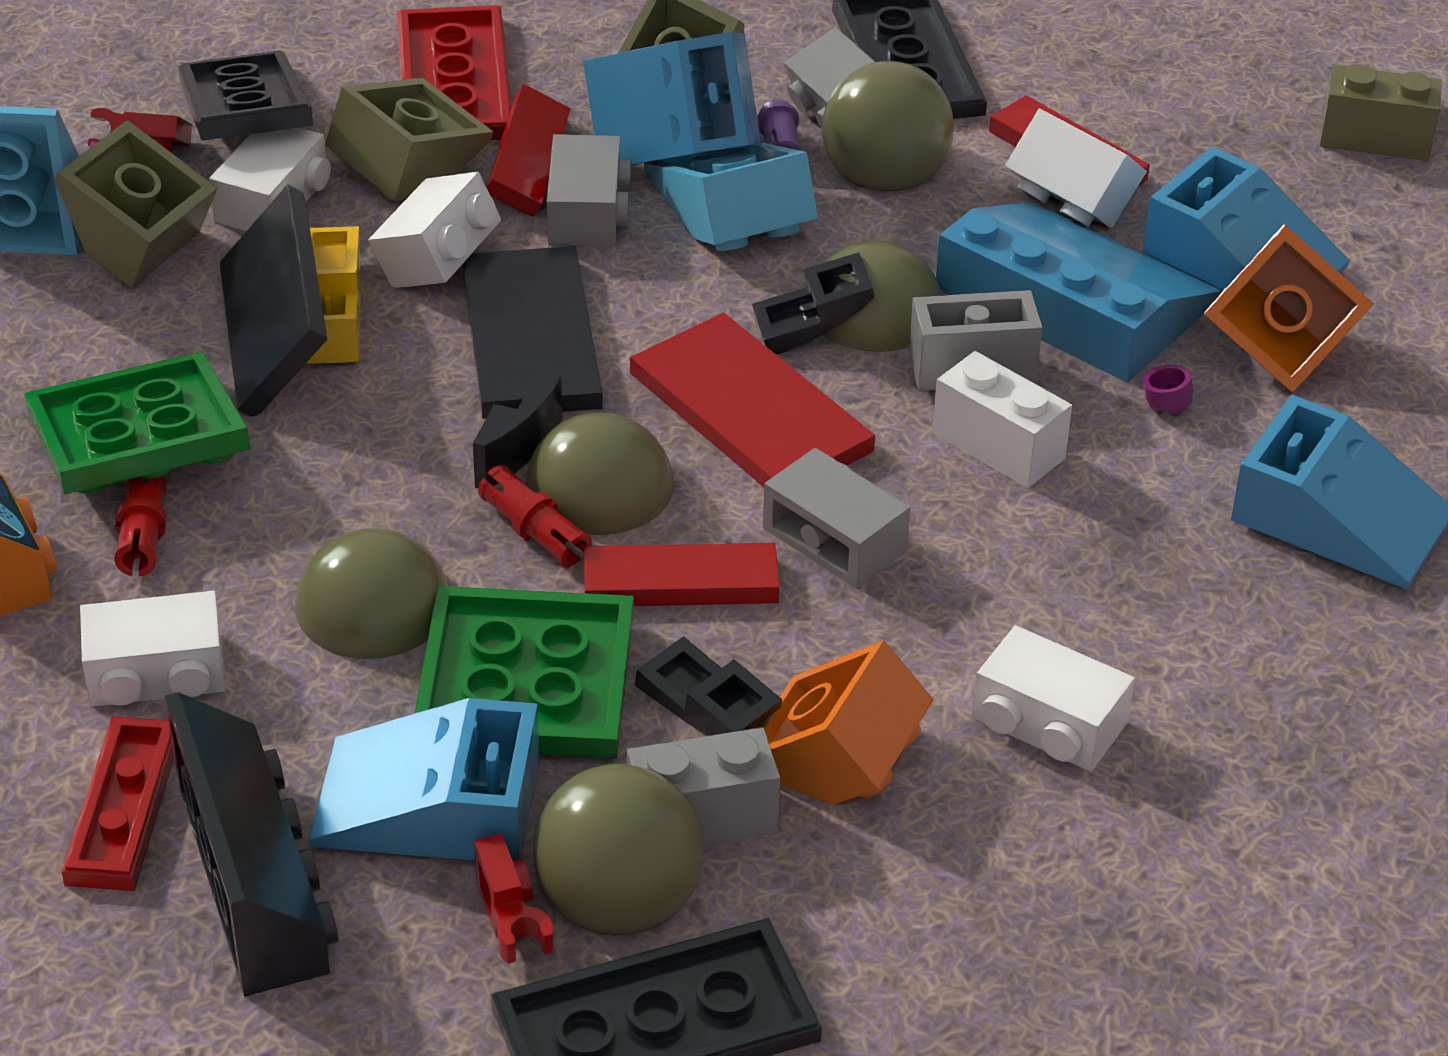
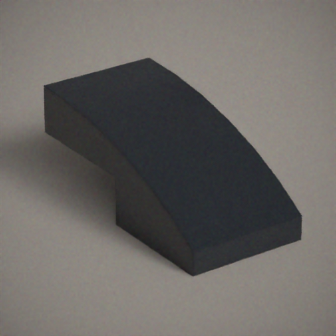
(816, 309)
(513, 434)
(703, 692)

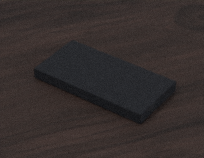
(918, 36)
(244, 95)
(272, 301)
(527, 319)
(685, 999)

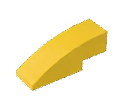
(338, 275)

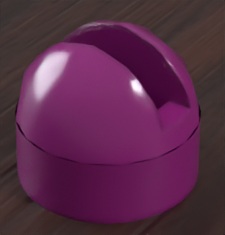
(1168, 389)

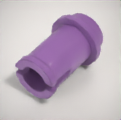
(779, 123)

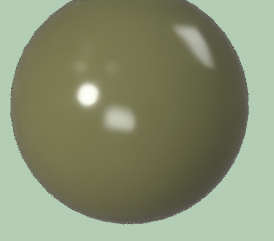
(888, 126)
(895, 278)
(602, 472)
(369, 594)
(618, 849)

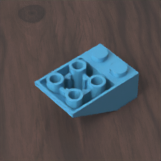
(675, 98)
(1222, 216)
(1338, 494)
(432, 782)

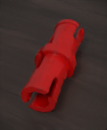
(534, 516)
(140, 524)

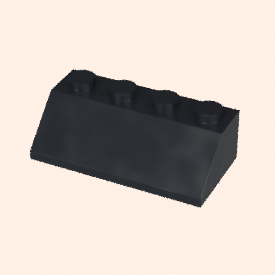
(250, 848)

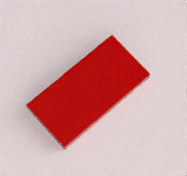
(461, 56)
(747, 399)

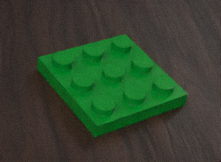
(136, 423)
(534, 649)

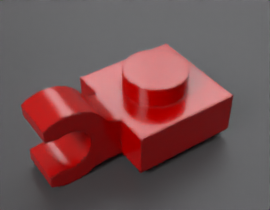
(161, 128)
(504, 889)

